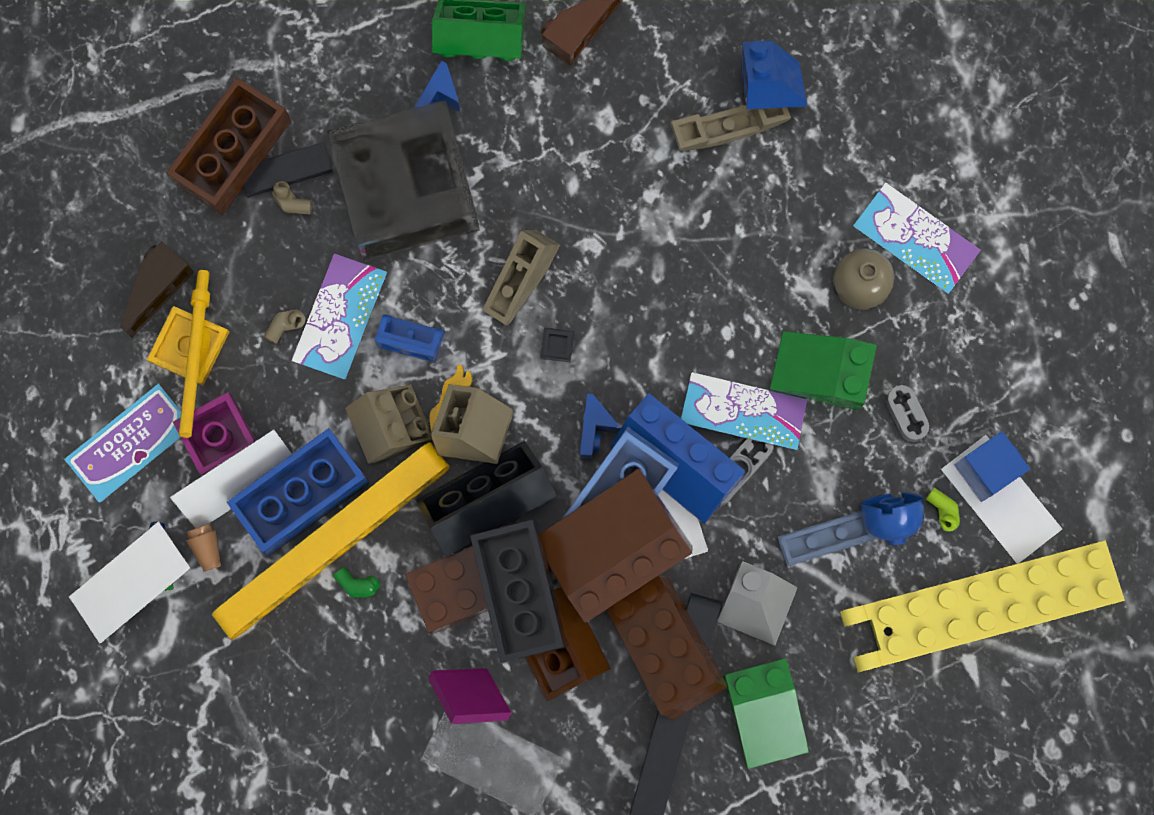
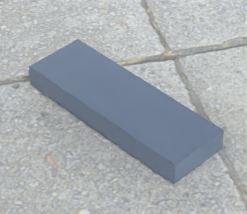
(823, 539)

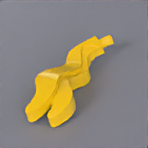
(457, 379)

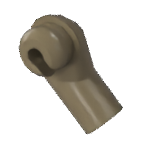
(288, 202)
(283, 322)

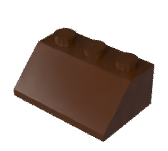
(570, 666)

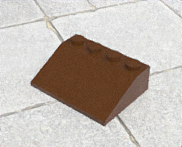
(613, 545)

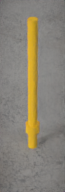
(200, 301)

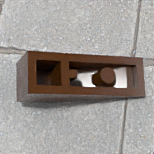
(576, 27)

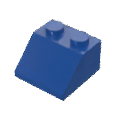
(771, 77)

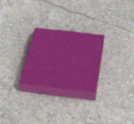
(469, 695)

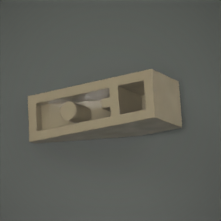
(520, 275)

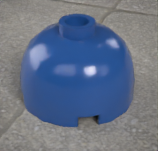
(893, 517)

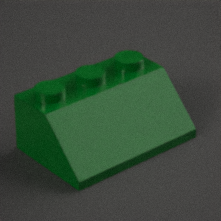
(479, 29)

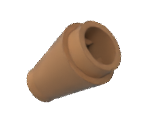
(204, 547)

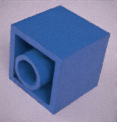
(992, 466)

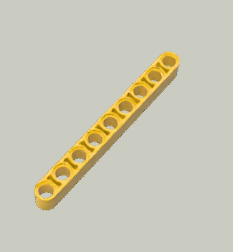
(330, 541)

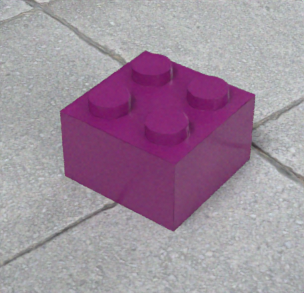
(217, 433)

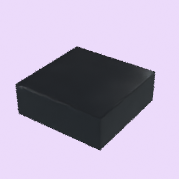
(557, 345)

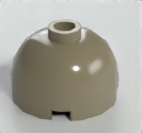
(863, 279)

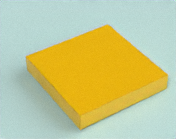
(172, 344)

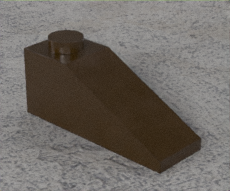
(156, 281)

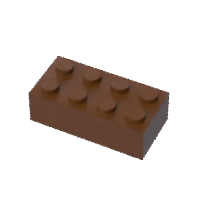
(229, 146)
(448, 590)
(666, 648)

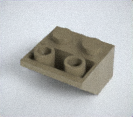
(389, 422)
(471, 425)

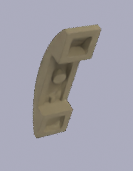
(725, 126)

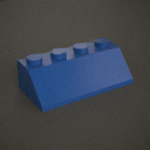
(703, 471)

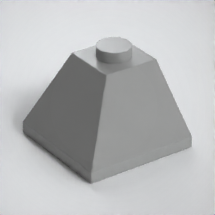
(757, 603)

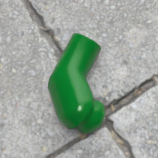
(356, 587)

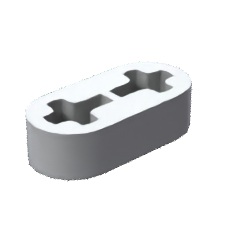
(913, 409)

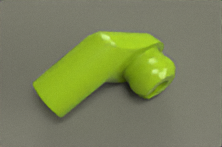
(947, 509)

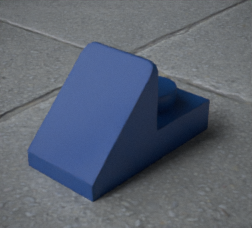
(440, 89)
(595, 419)

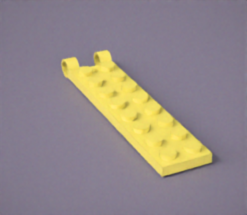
(988, 604)

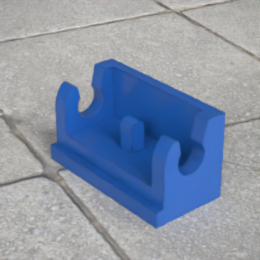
(409, 338)

